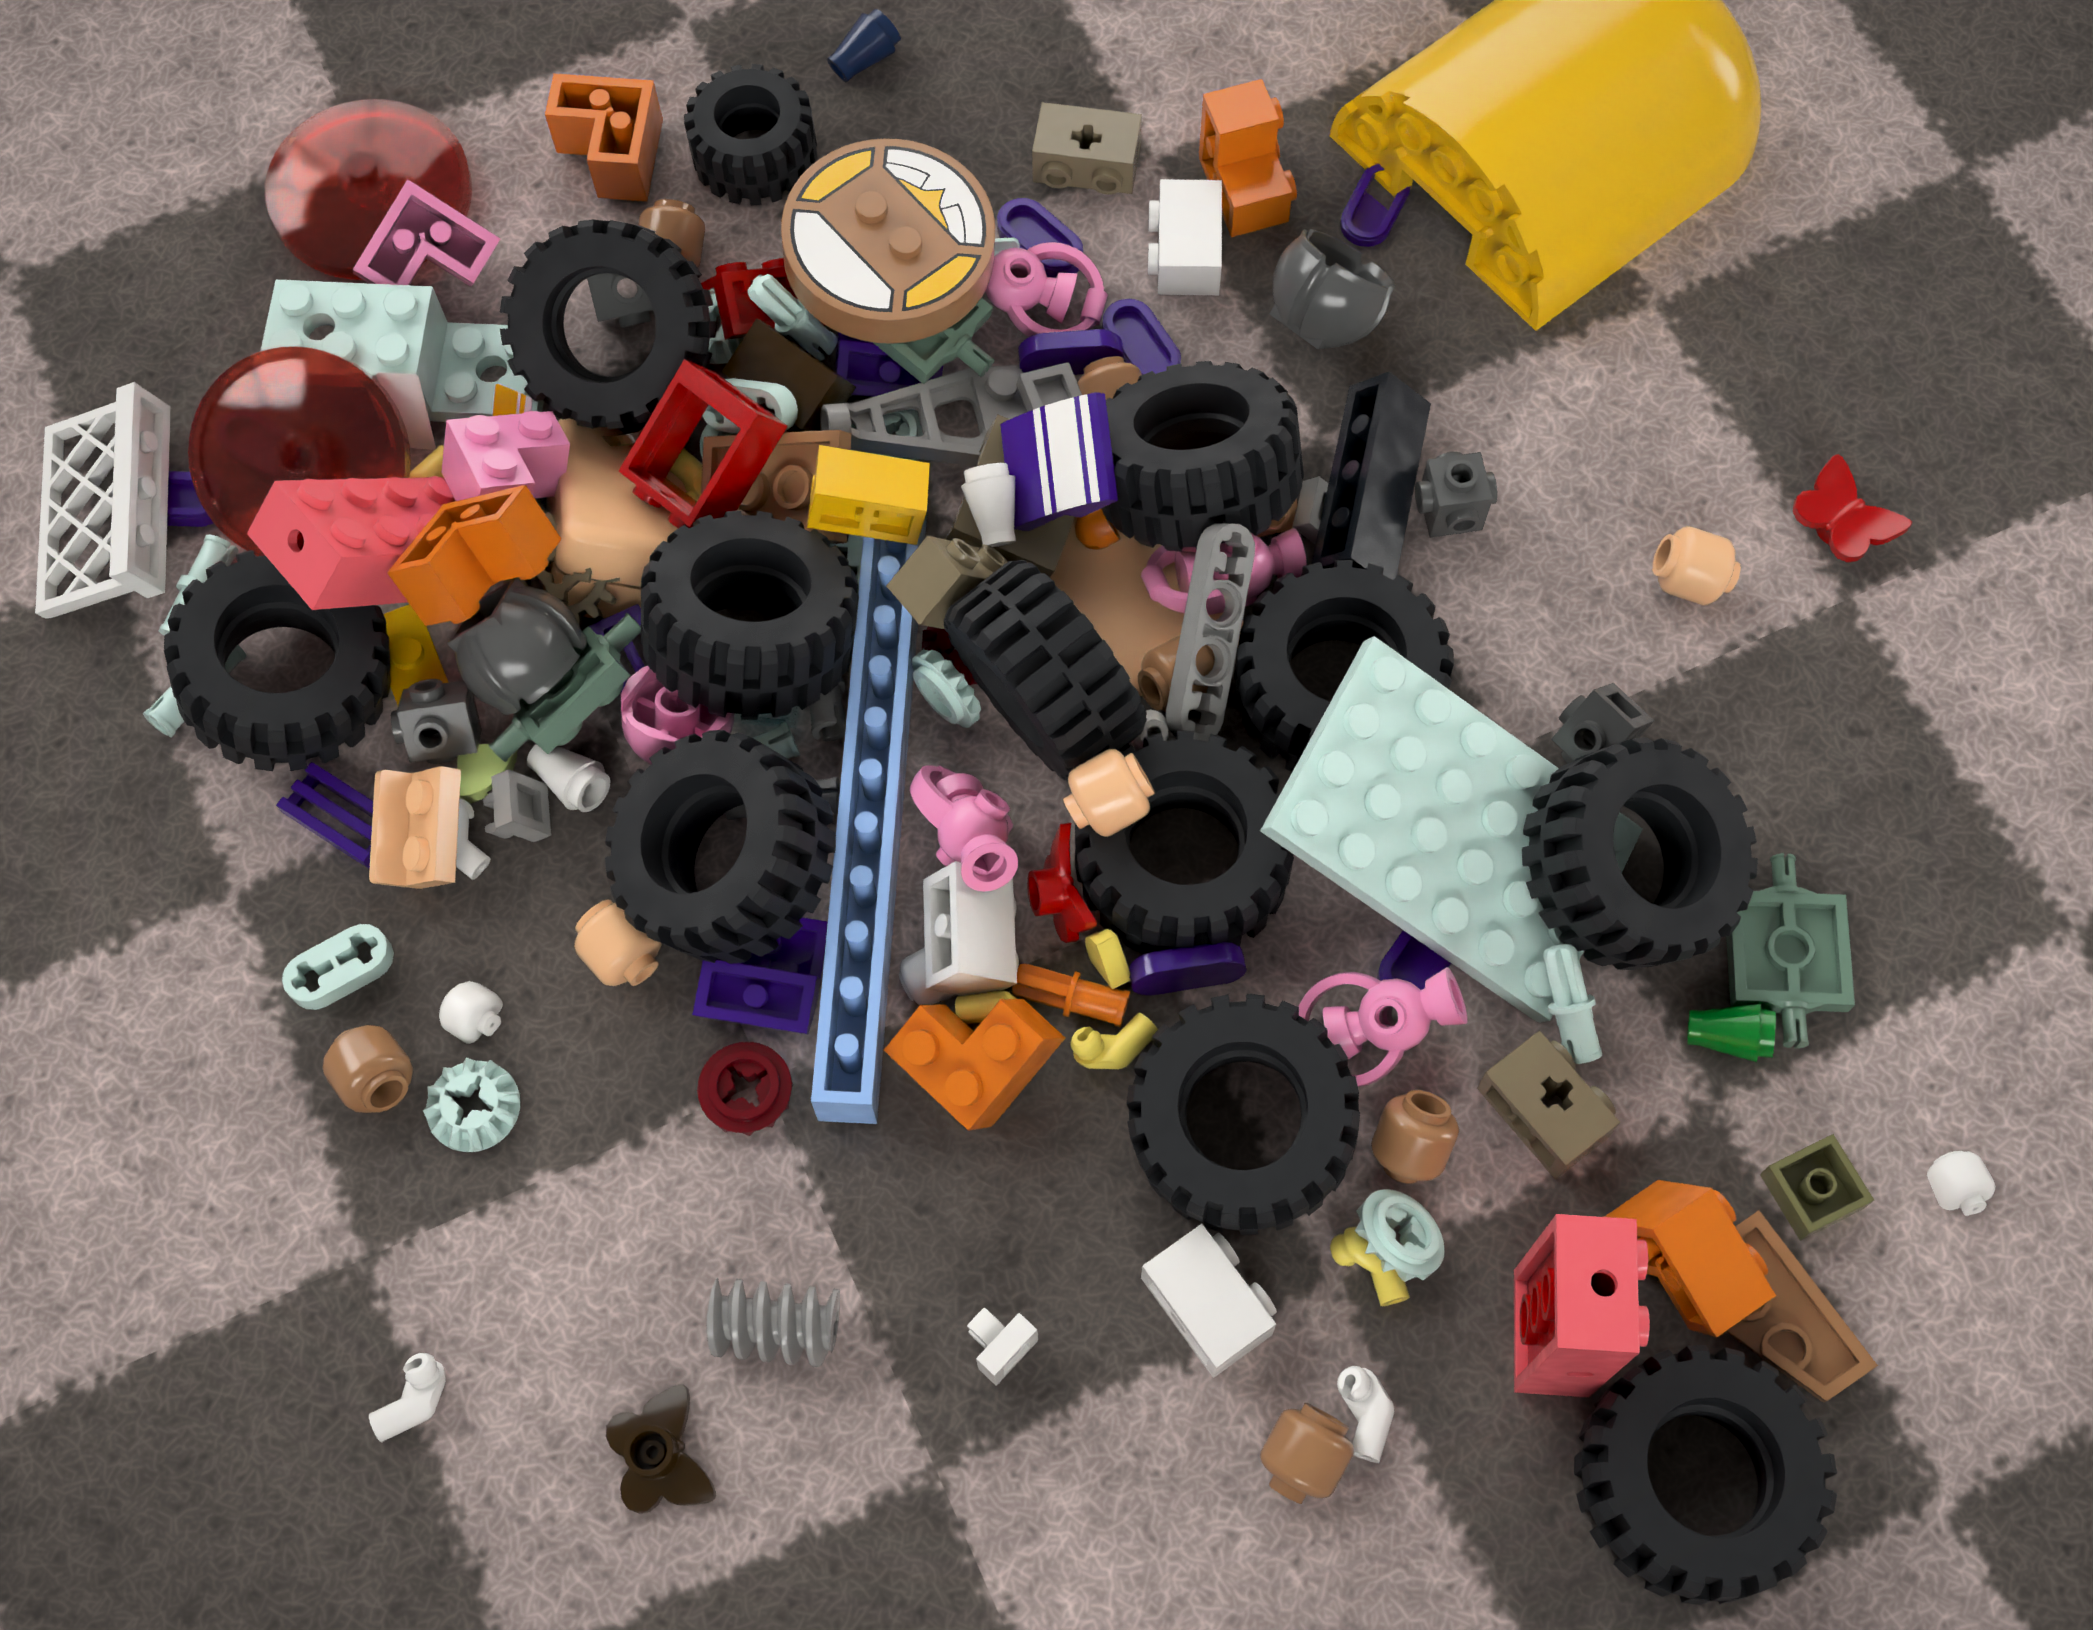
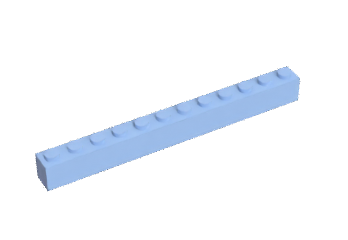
(866, 845)

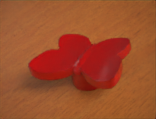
(1843, 518)
(1053, 891)

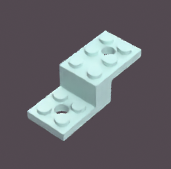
(397, 333)

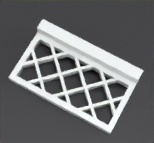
(134, 498)

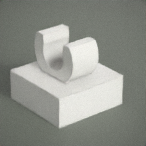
(1002, 1344)

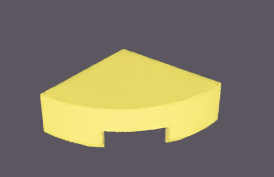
(1107, 957)

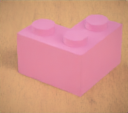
(423, 229)
(504, 453)

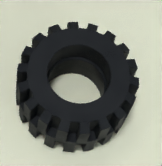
(742, 103)

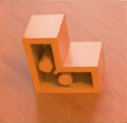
(611, 123)
(1244, 153)
(470, 550)
(976, 1070)
(1698, 1254)

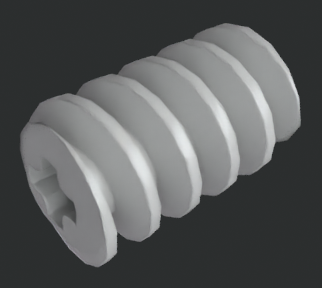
(772, 1323)

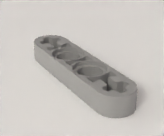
(1201, 630)

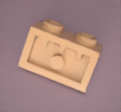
(415, 827)

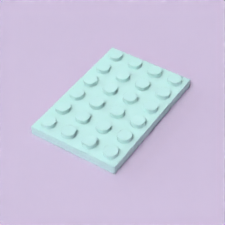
(1424, 821)

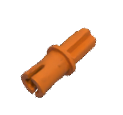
(1071, 994)

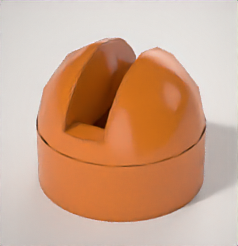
(1096, 531)

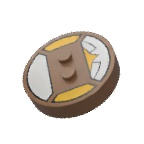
(888, 240)

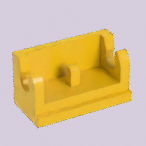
(868, 495)

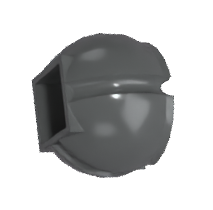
(1328, 292)
(516, 645)

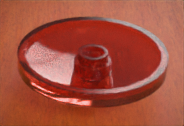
(346, 169)
(289, 419)

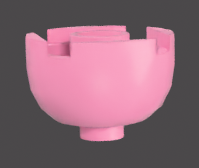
(658, 718)

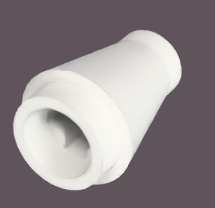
(992, 502)
(572, 777)

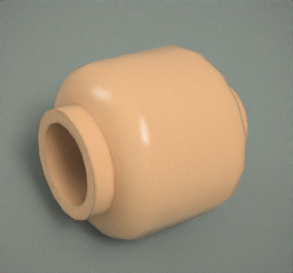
(1696, 565)
(1108, 792)
(614, 947)

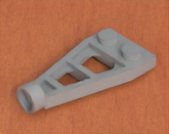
(989, 395)

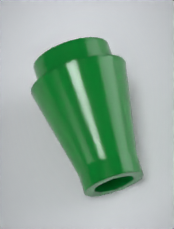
(1735, 1031)

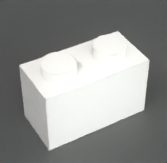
(1188, 237)
(968, 935)
(1210, 1299)

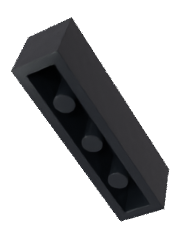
(1373, 475)

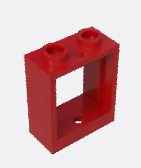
(669, 431)

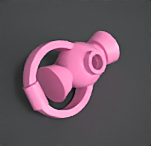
(1021, 283)
(1281, 557)
(969, 825)
(1374, 1020)

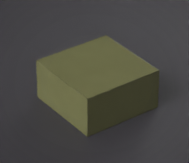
(1816, 1187)

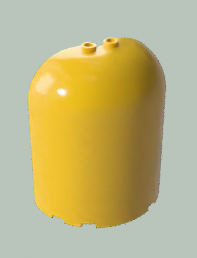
(1565, 134)

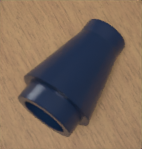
(865, 44)

